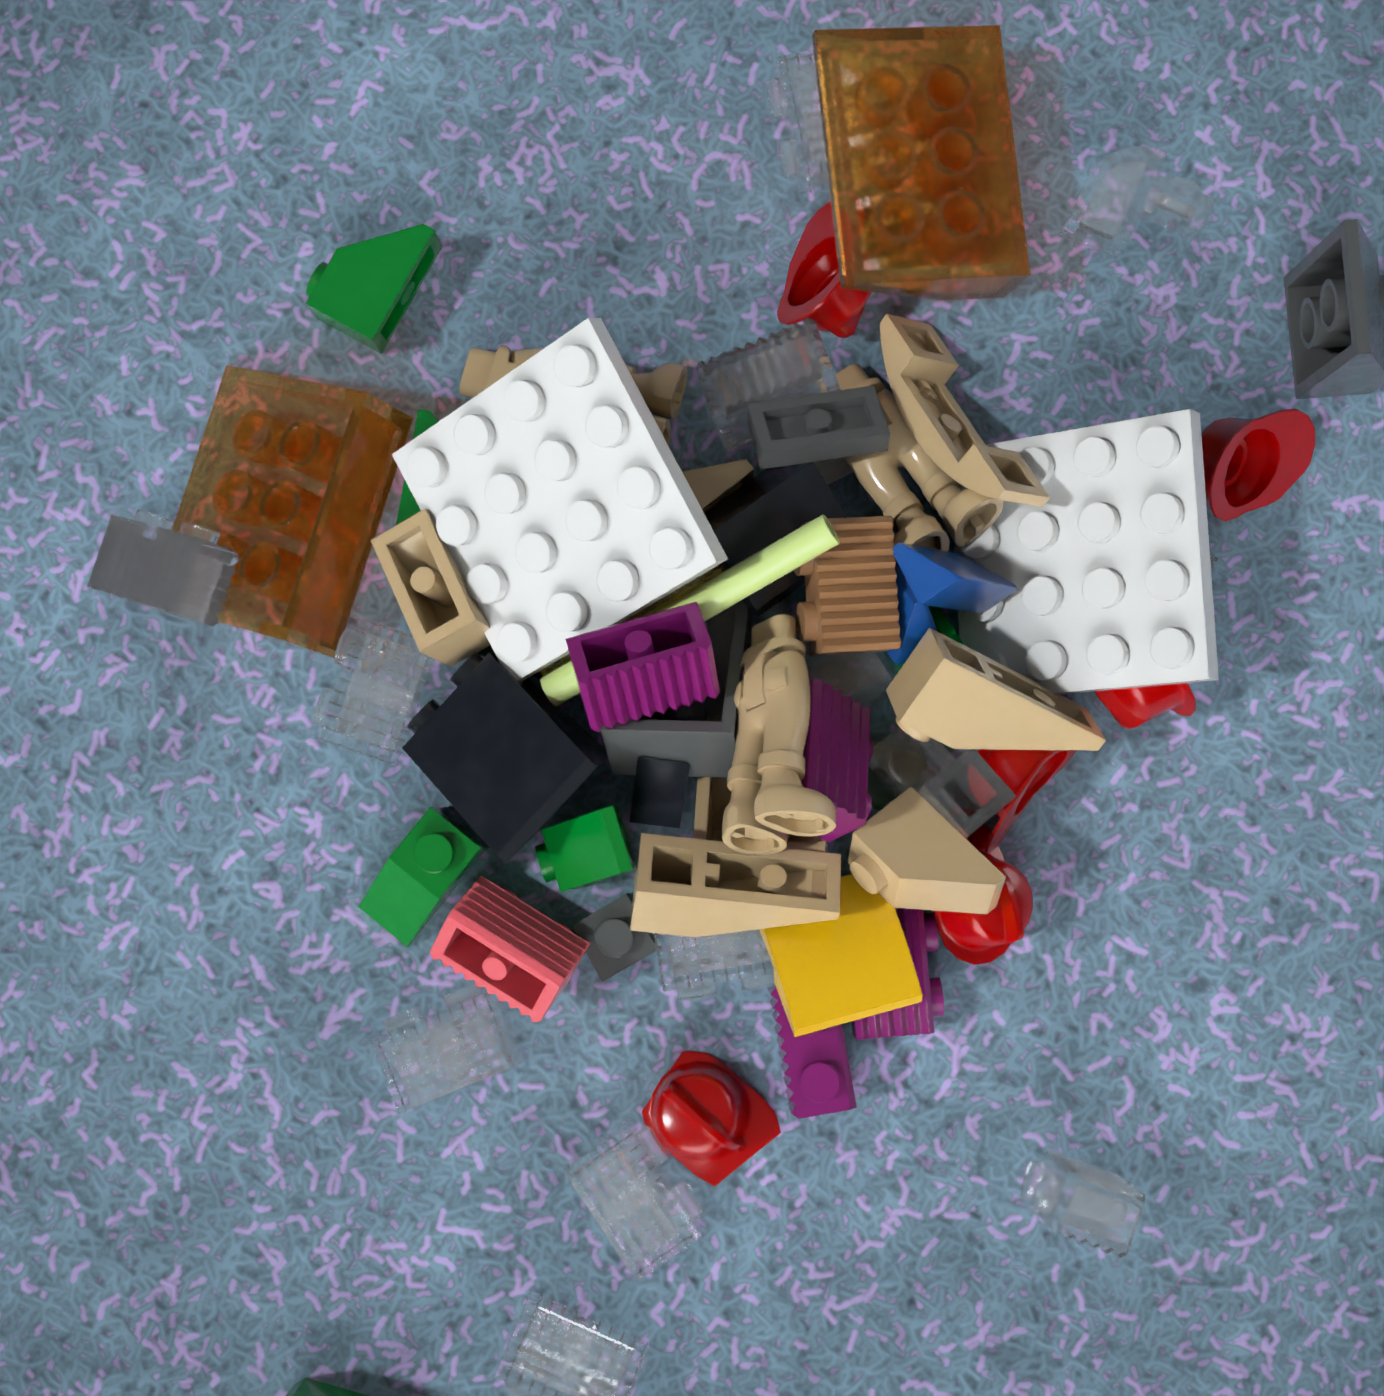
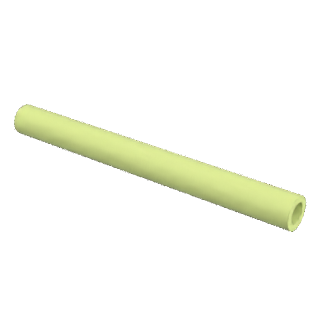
(727, 588)

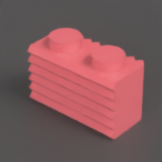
(509, 948)

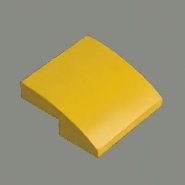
(843, 965)

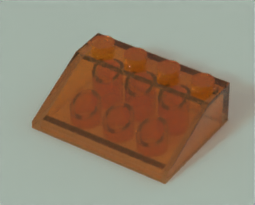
(921, 161)
(298, 491)

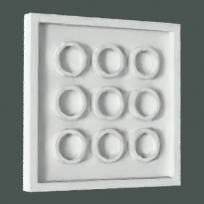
(559, 500)
(1110, 564)

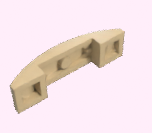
(917, 374)

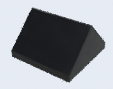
(767, 511)

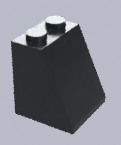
(501, 753)

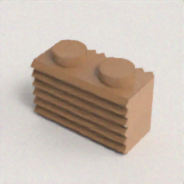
(852, 591)

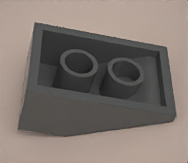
(1337, 316)
(694, 733)

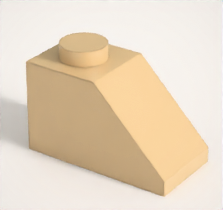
(431, 590)
(922, 860)

